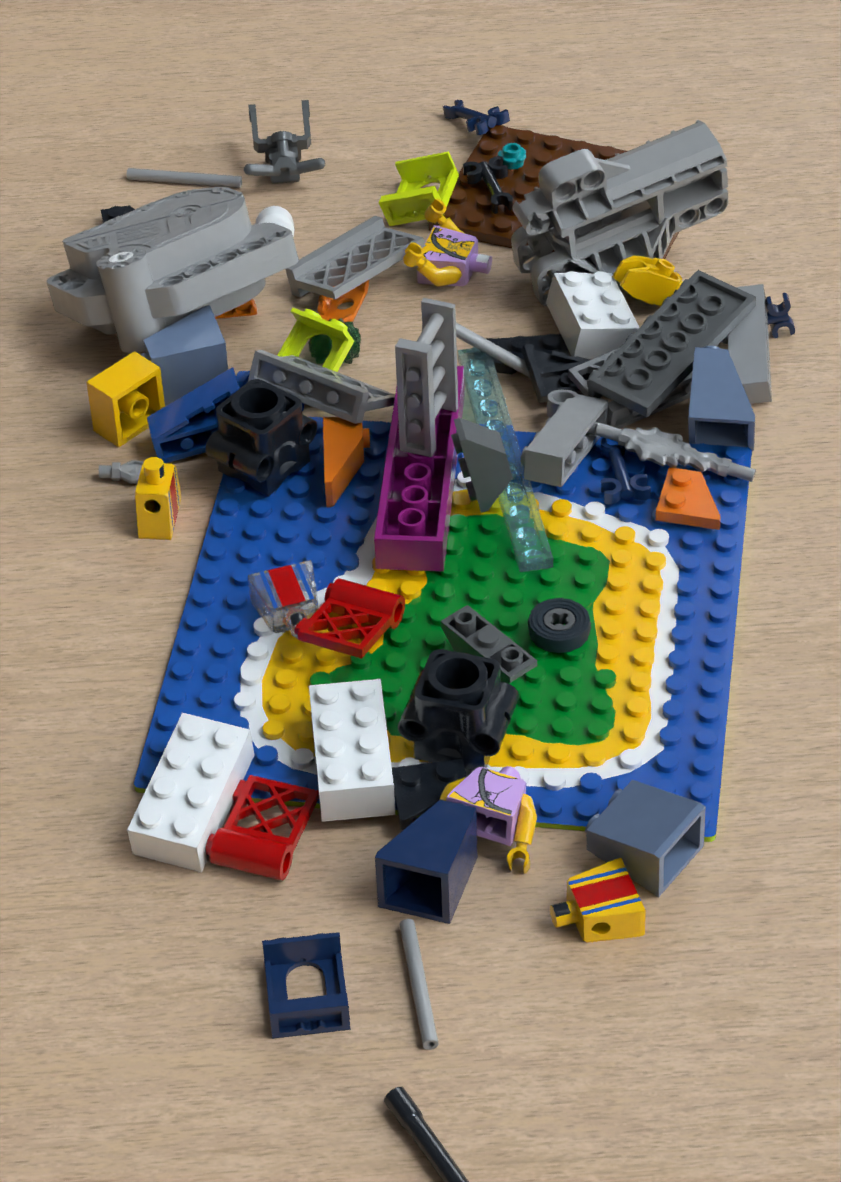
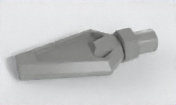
(128, 472)

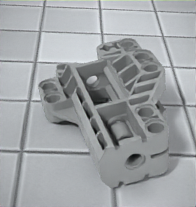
(602, 203)

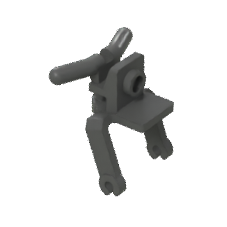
(283, 151)

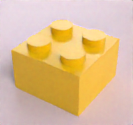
(125, 398)

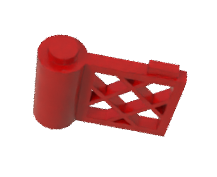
(358, 606)
(256, 847)

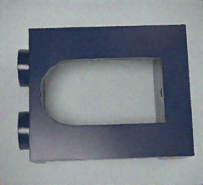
(307, 1014)

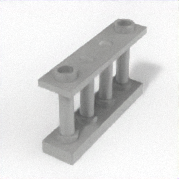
(426, 377)

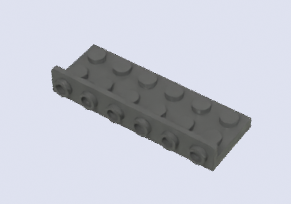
(663, 348)

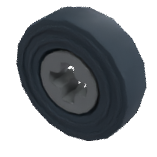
(559, 637)

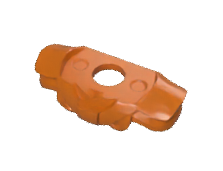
(329, 307)

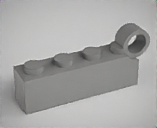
(750, 349)
(564, 438)

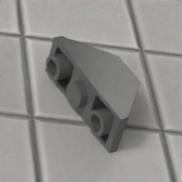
(482, 461)
(476, 636)

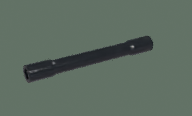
(412, 1120)

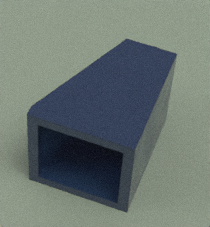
(429, 863)

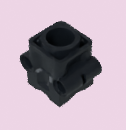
(261, 436)
(458, 709)

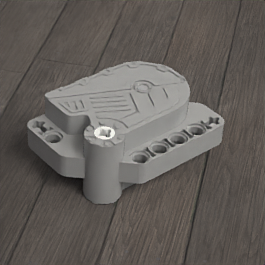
(167, 263)

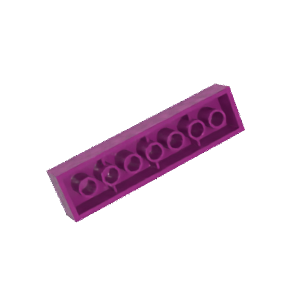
(418, 497)

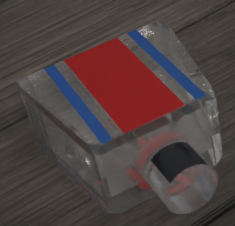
(284, 595)

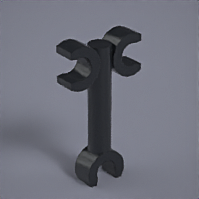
(490, 172)

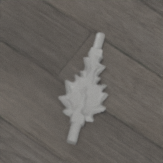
(670, 450)

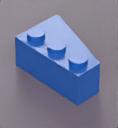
(188, 422)

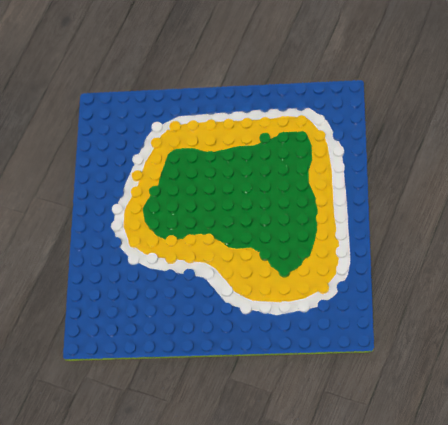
(625, 706)

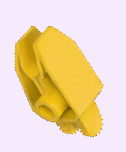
(648, 278)

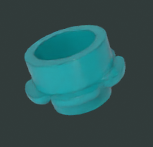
(513, 155)

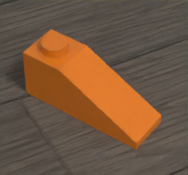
(342, 454)

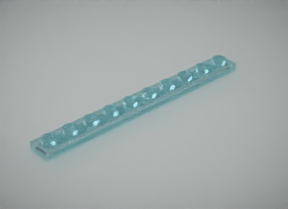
(517, 499)

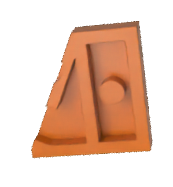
(687, 500)

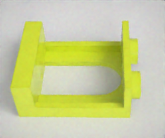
(410, 199)
(311, 324)

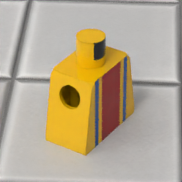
(157, 483)
(602, 904)

